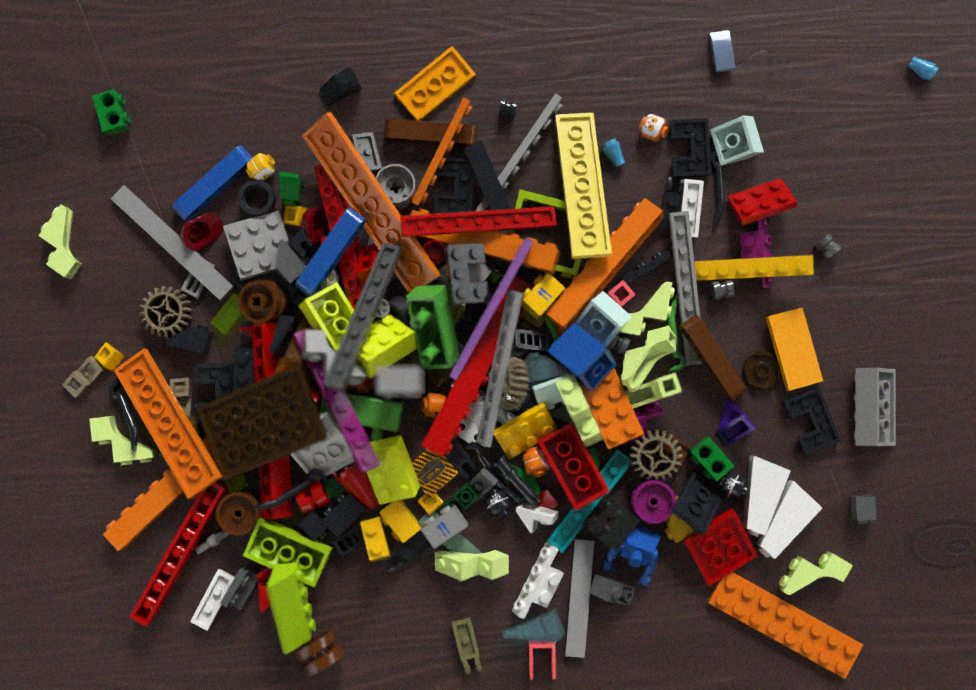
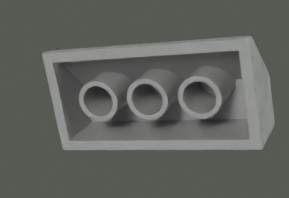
(875, 407)

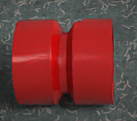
(435, 252)
(313, 496)

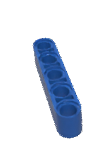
(212, 184)
(330, 252)

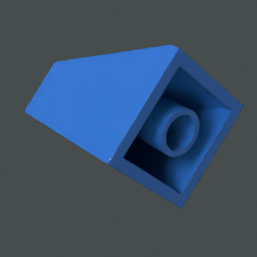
(582, 356)

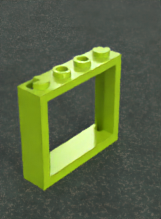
(549, 202)

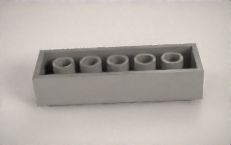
(401, 380)

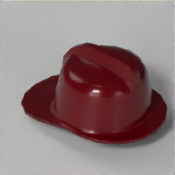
(315, 223)
(201, 231)

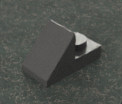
(482, 482)

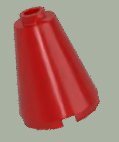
(357, 484)

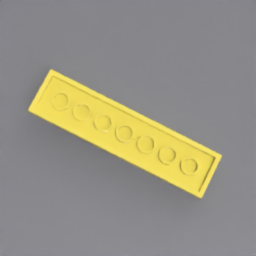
(582, 186)

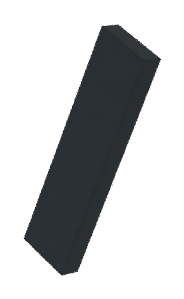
(487, 176)

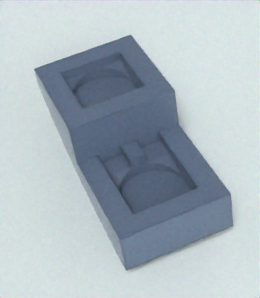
(722, 51)

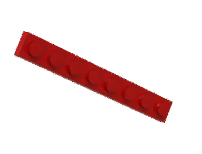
(477, 221)

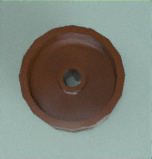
(263, 301)
(228, 512)
(320, 654)

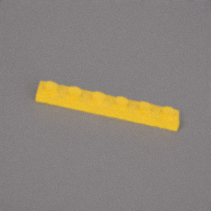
(754, 267)

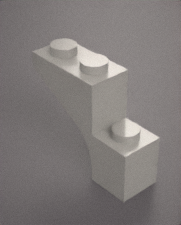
(316, 349)

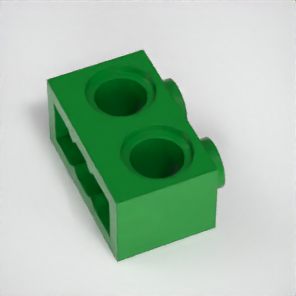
(107, 114)
(714, 455)

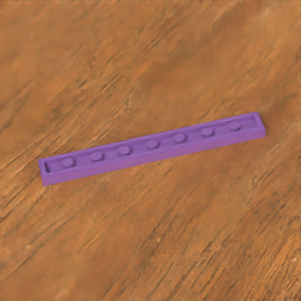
(525, 246)

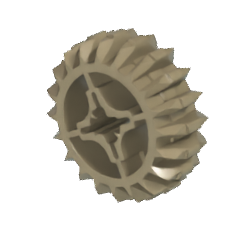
(164, 319)
(514, 385)
(653, 463)

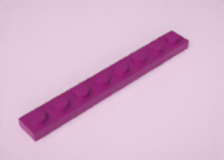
(343, 415)

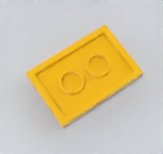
(525, 430)

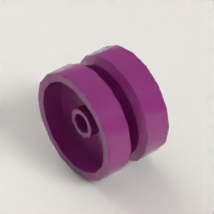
(641, 497)

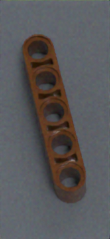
(427, 132)
(713, 358)

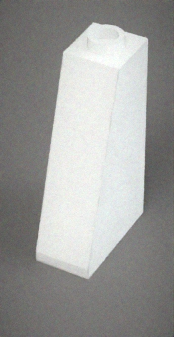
(764, 490)
(790, 517)

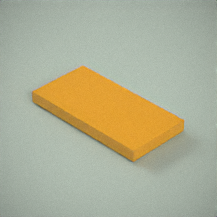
(435, 84)
(794, 349)

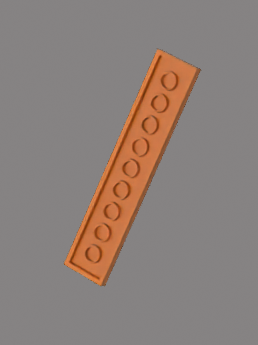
(368, 199)

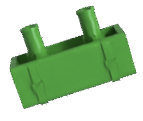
(433, 326)
(374, 412)

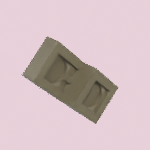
(83, 377)
(182, 390)

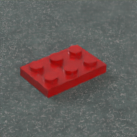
(762, 201)

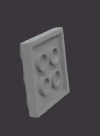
(255, 244)

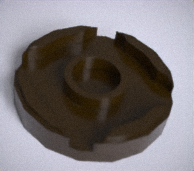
(761, 370)

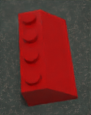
(573, 467)

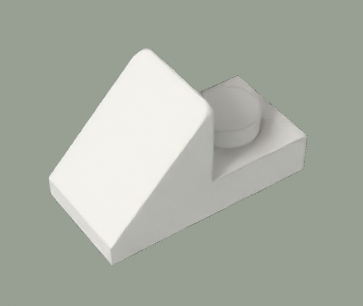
(532, 515)

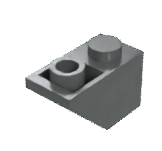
(288, 264)
(612, 590)

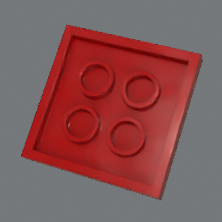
(721, 548)

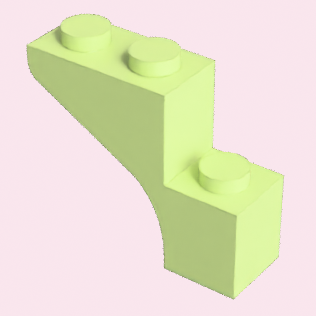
(57, 233)
(655, 309)
(641, 360)
(654, 391)
(579, 410)
(105, 430)
(466, 565)
(804, 572)

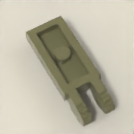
(466, 643)

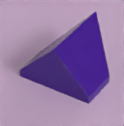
(733, 424)

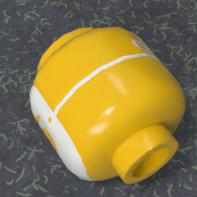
(260, 167)

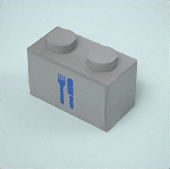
(444, 526)

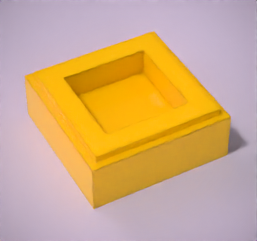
(431, 504)

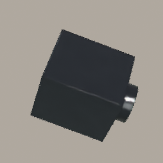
(314, 526)

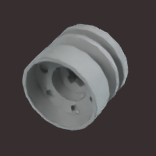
(401, 178)

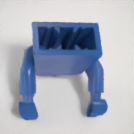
(640, 550)

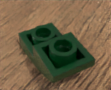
(462, 498)

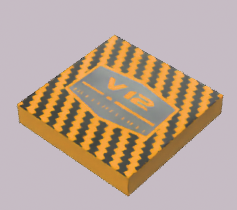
(433, 472)

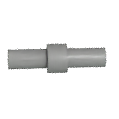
(211, 541)

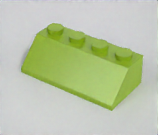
(277, 544)
(290, 606)

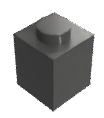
(863, 508)

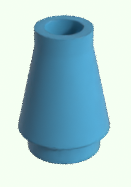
(923, 68)
(613, 152)

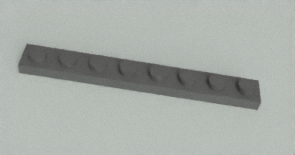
(363, 317)

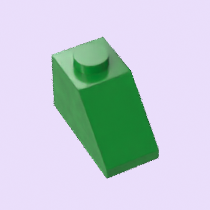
(291, 188)

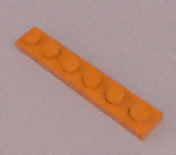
(445, 145)

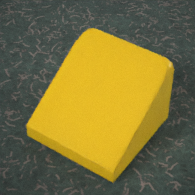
(293, 215)
(109, 357)

